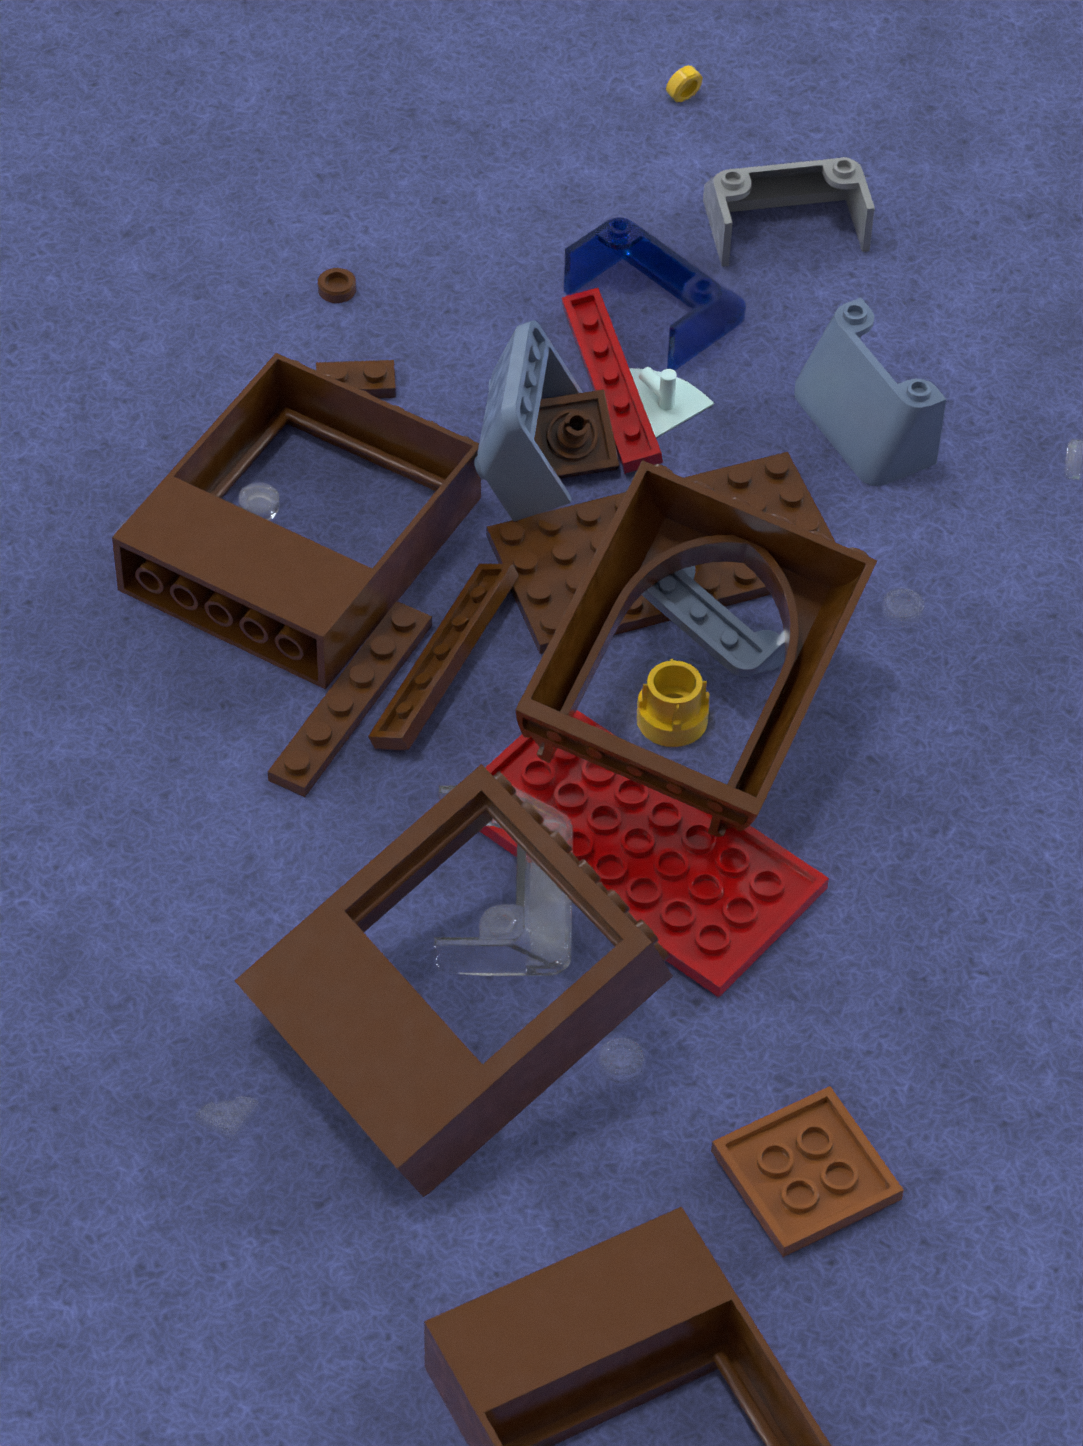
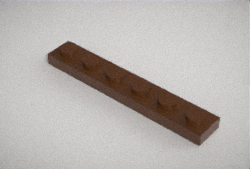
(443, 657)
(349, 699)

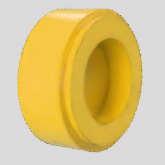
(684, 83)

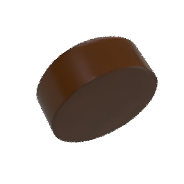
(336, 285)

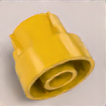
(673, 705)

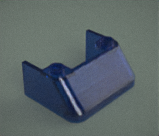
(714, 304)

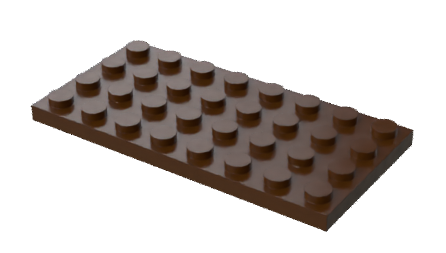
(558, 545)

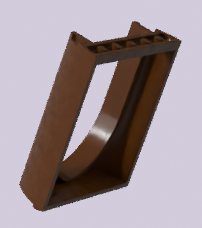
(655, 532)

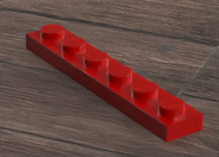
(610, 371)

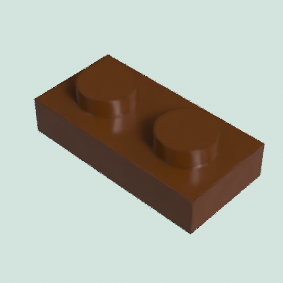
(374, 376)

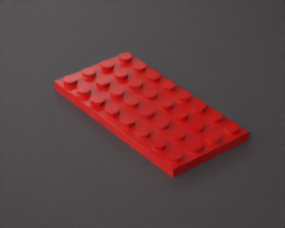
(701, 894)

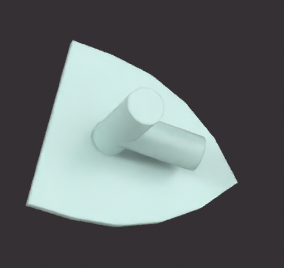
(668, 398)

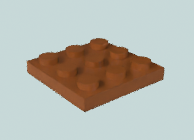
(806, 1171)

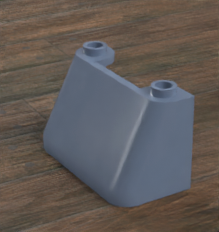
(867, 417)

